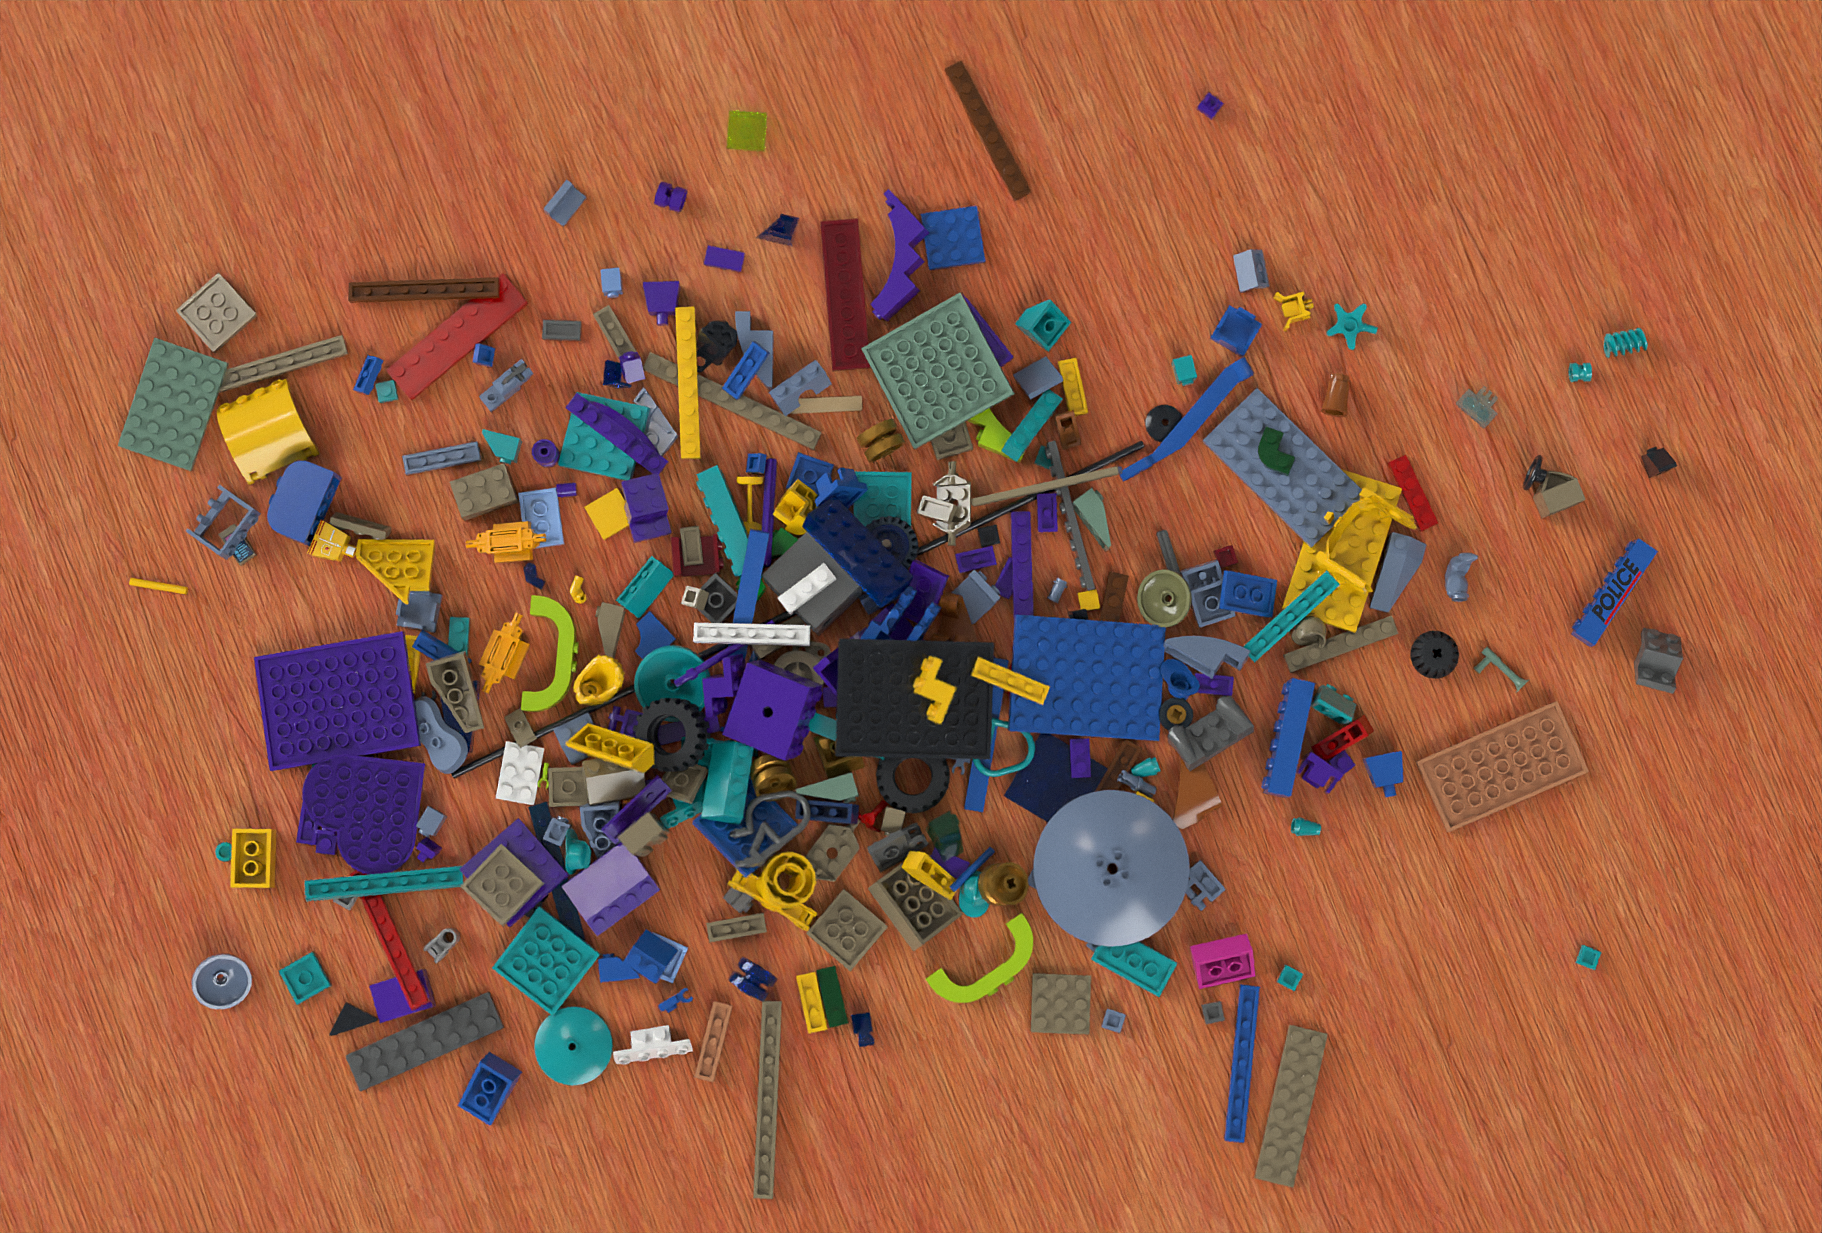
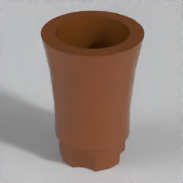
(1336, 396)

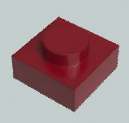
(1226, 556)

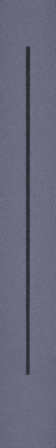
(785, 615)

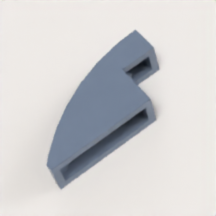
(762, 337)
(1206, 653)

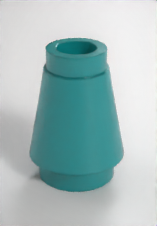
(1146, 768)
(1304, 827)

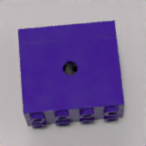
(773, 710)

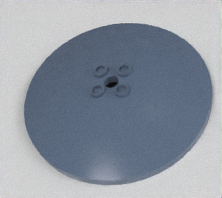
(1074, 862)

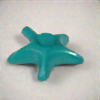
(1351, 324)

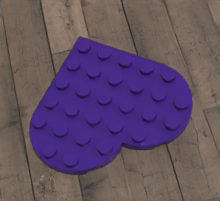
(369, 806)

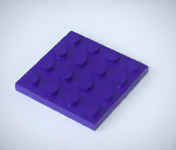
(530, 853)

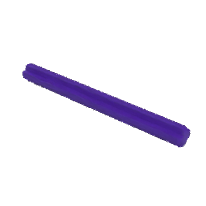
(768, 506)

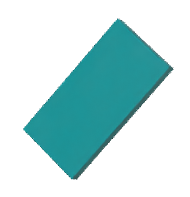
(1137, 964)

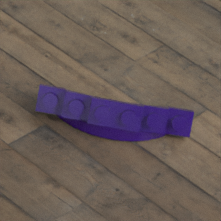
(618, 431)

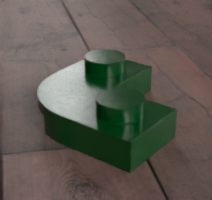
(1269, 453)

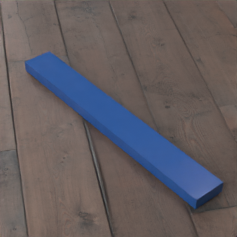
(750, 581)
(977, 781)
(1242, 1063)

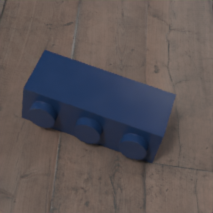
(829, 812)

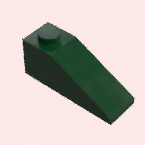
(832, 996)

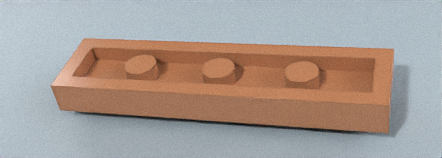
(713, 1041)

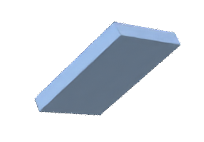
(543, 512)

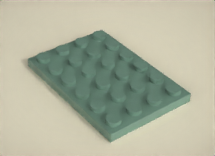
(173, 404)

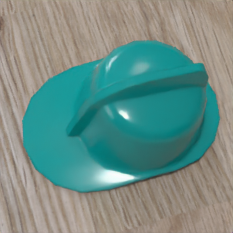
(577, 852)
(970, 899)

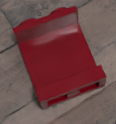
(712, 561)

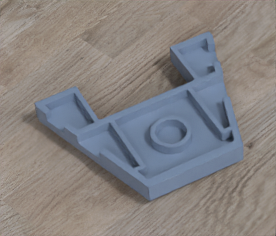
(657, 427)

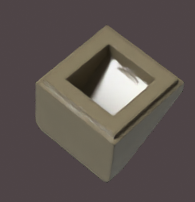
(695, 598)

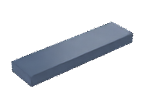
(441, 458)

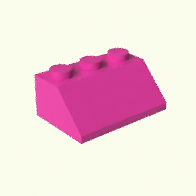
(1223, 961)

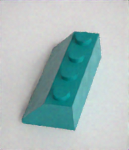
(727, 782)

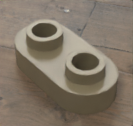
(814, 648)

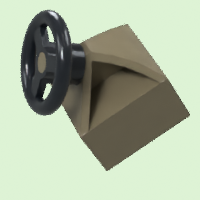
(1556, 489)

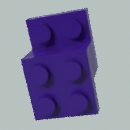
(646, 507)
(723, 685)

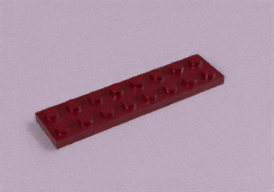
(844, 294)

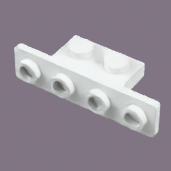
(652, 1044)

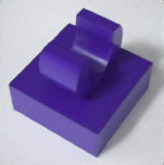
(1210, 106)
(428, 849)

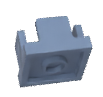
(421, 611)

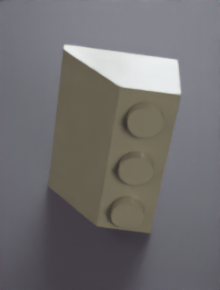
(610, 782)

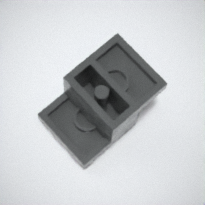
(1658, 660)

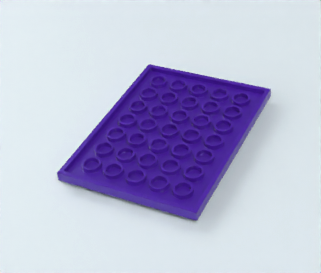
(337, 700)

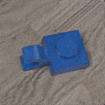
(670, 1004)

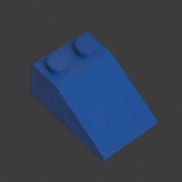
(489, 1088)

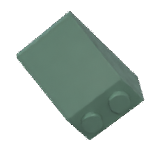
(1092, 513)
(836, 789)

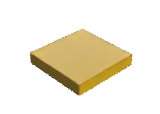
(608, 513)

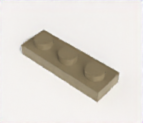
(613, 331)
(360, 526)
(736, 927)

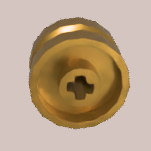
(880, 440)
(771, 775)
(1003, 884)

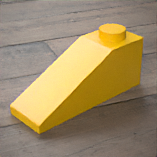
(928, 872)

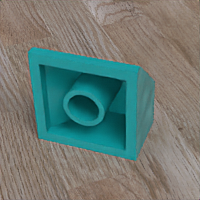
(1043, 324)

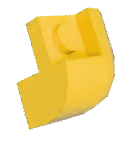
(795, 506)

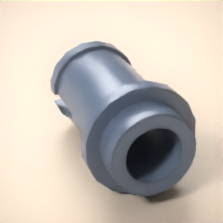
(1057, 590)

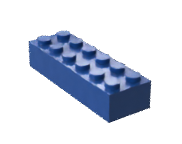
(1288, 738)

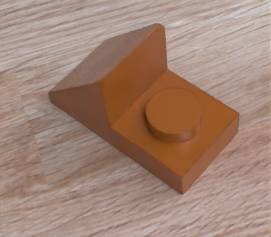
(1067, 429)

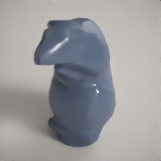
(1455, 582)

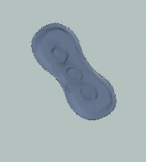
(445, 746)

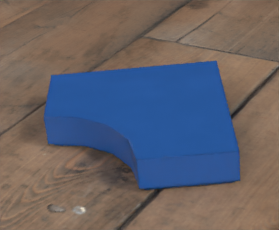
(652, 635)

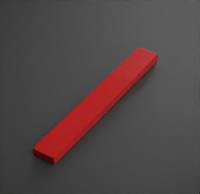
(394, 949)

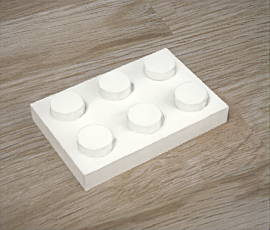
(520, 773)

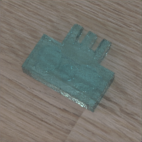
(1478, 406)

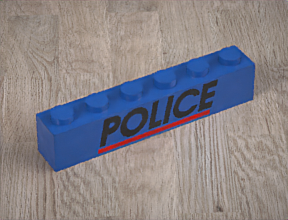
(1614, 592)

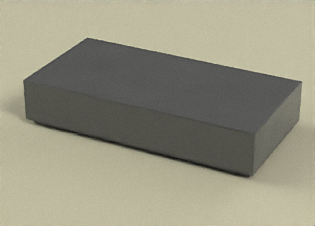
(561, 330)

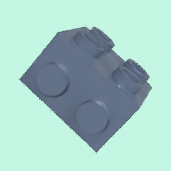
(977, 595)

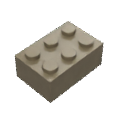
(484, 492)

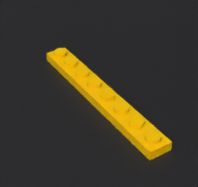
(688, 383)

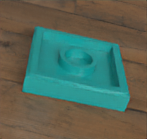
(305, 978)

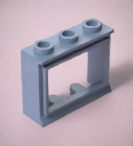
(237, 536)

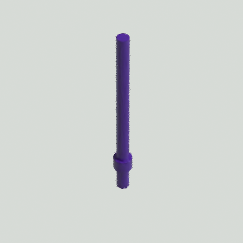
(692, 674)

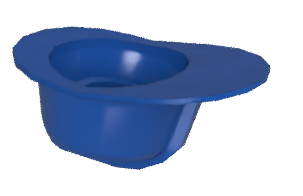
(1179, 679)

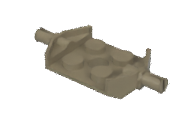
(949, 489)
(833, 837)

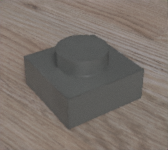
(1213, 1012)

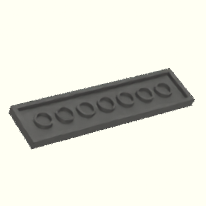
(424, 1041)

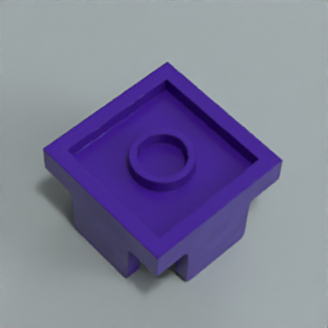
(1319, 772)

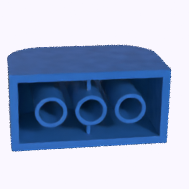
(302, 500)

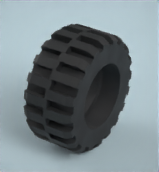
(695, 733)
(913, 803)

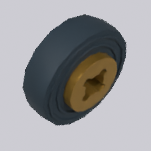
(1169, 717)

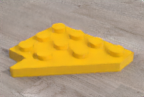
(399, 563)

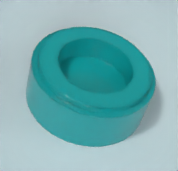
(224, 851)

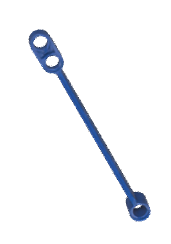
(1195, 416)

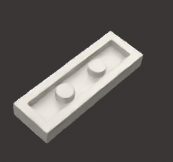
(807, 588)

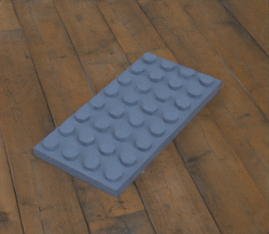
(1314, 479)

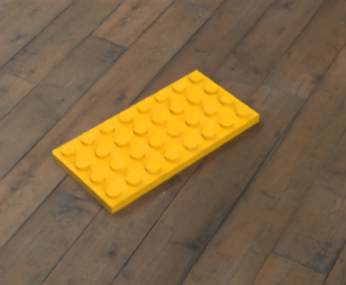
(1356, 550)

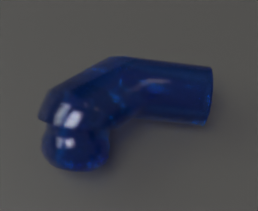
(531, 576)

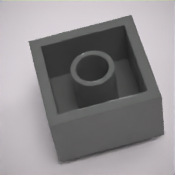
(720, 601)

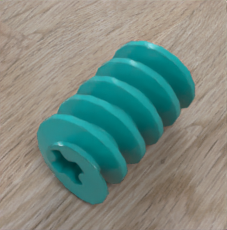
(1624, 340)

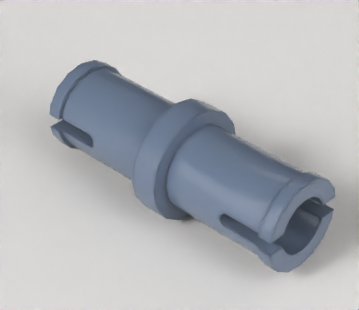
(1137, 783)

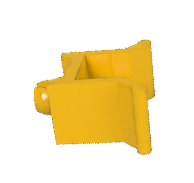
(1294, 307)

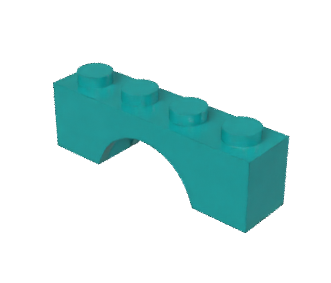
(1031, 424)

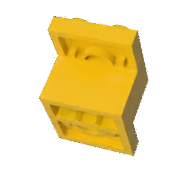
(934, 689)

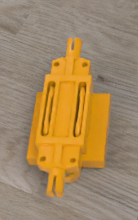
(508, 542)
(503, 653)

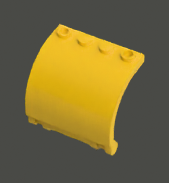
(265, 431)

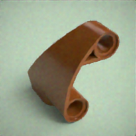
(955, 620)
(1195, 796)

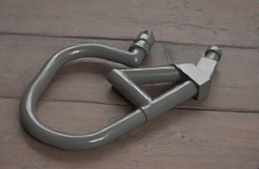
(759, 859)

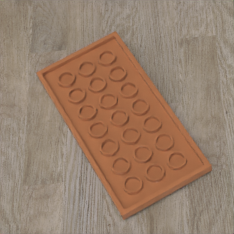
(1502, 766)

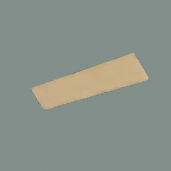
(829, 404)

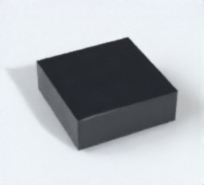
(988, 536)

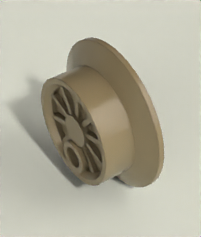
(801, 664)

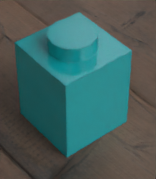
(1184, 370)

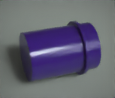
(566, 490)

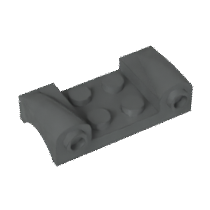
(1211, 733)

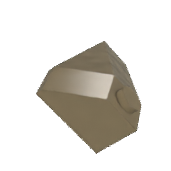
(455, 684)

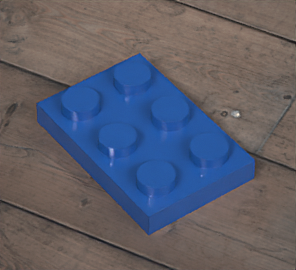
(1248, 594)

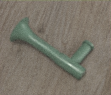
(1492, 657)

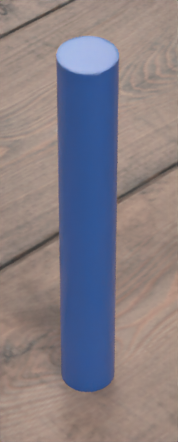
(972, 869)

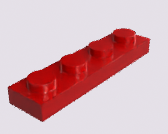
(1413, 493)

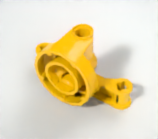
(772, 897)

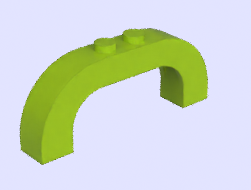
(565, 663)
(1002, 974)

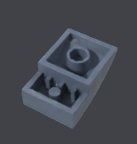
(1206, 587)

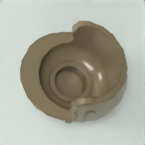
(1310, 631)

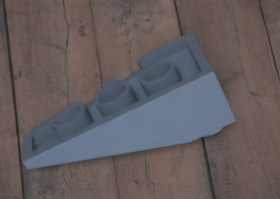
(1399, 564)
(594, 819)

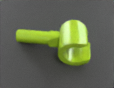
(544, 776)

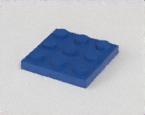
(953, 238)

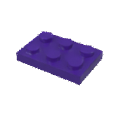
(930, 587)

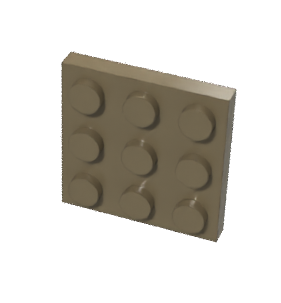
(216, 312)
(502, 885)
(847, 930)
(1060, 1003)

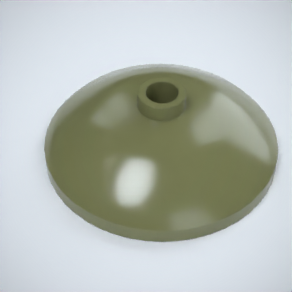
(1154, 601)

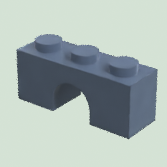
(809, 378)

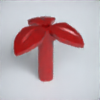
(869, 818)

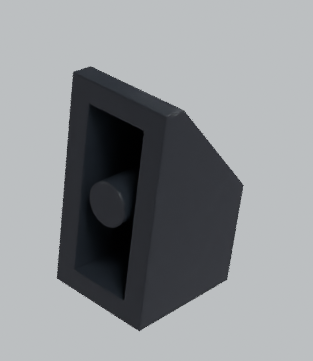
(1657, 461)

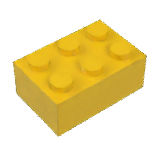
(253, 858)

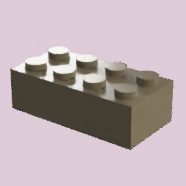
(643, 835)

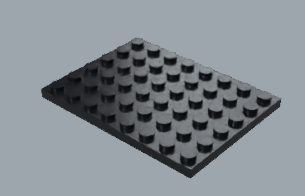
(886, 718)

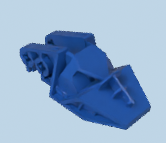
(883, 629)

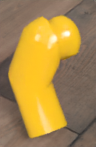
(576, 591)

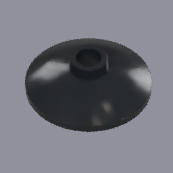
(1154, 421)

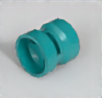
(1578, 372)

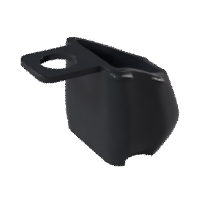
(715, 343)

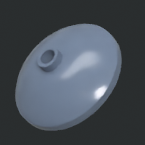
(224, 991)

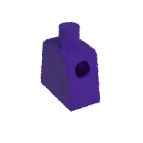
(662, 299)

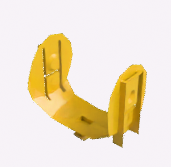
(1367, 501)

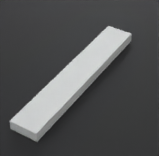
(752, 634)

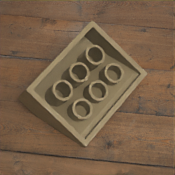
(913, 906)

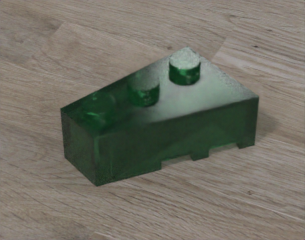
(946, 835)

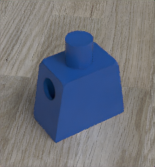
(1385, 771)

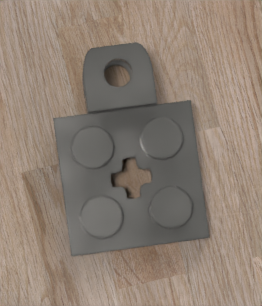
(897, 846)

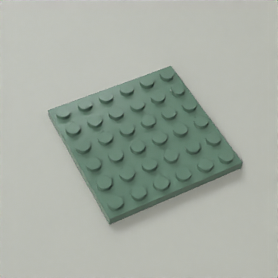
(938, 370)

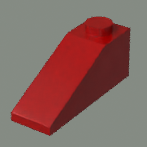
(1343, 738)

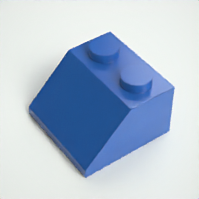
(650, 956)

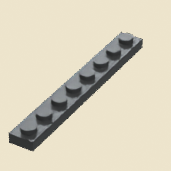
(1071, 524)

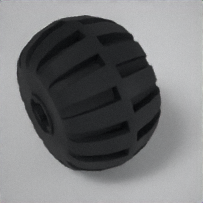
(1423, 658)

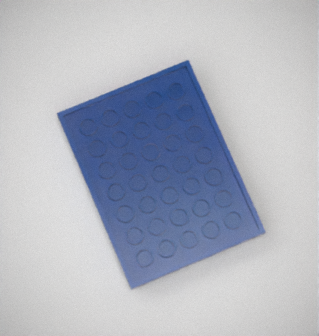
(1098, 675)

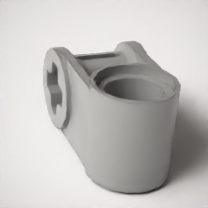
(439, 946)

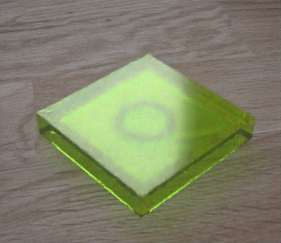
(746, 130)

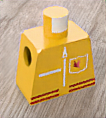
(331, 543)

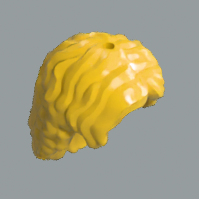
(601, 679)

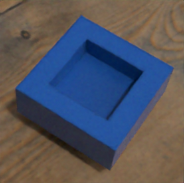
(483, 355)
(756, 463)

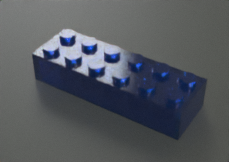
(857, 551)

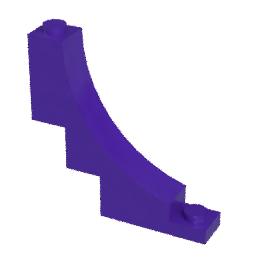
(907, 235)

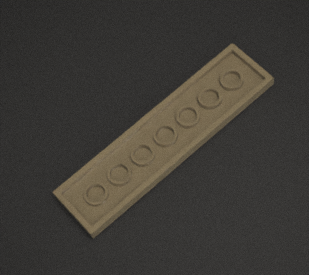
(1290, 1106)

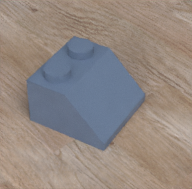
(567, 731)

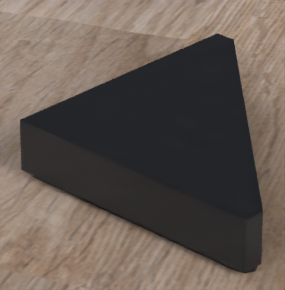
(351, 1018)

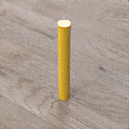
(158, 586)

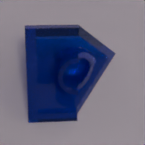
(781, 231)

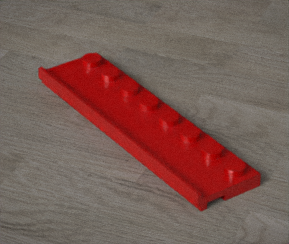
(455, 339)

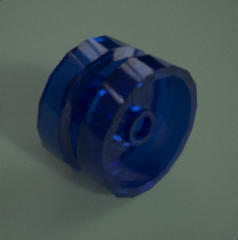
(752, 979)

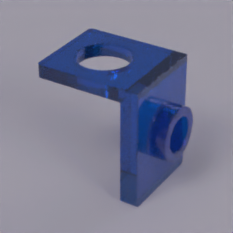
(612, 375)

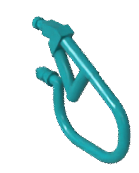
(996, 773)

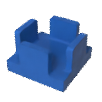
(1236, 330)
(846, 489)

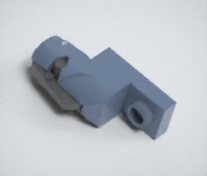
(506, 385)

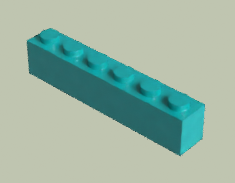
(725, 516)

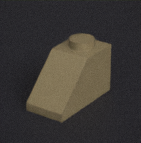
(892, 820)

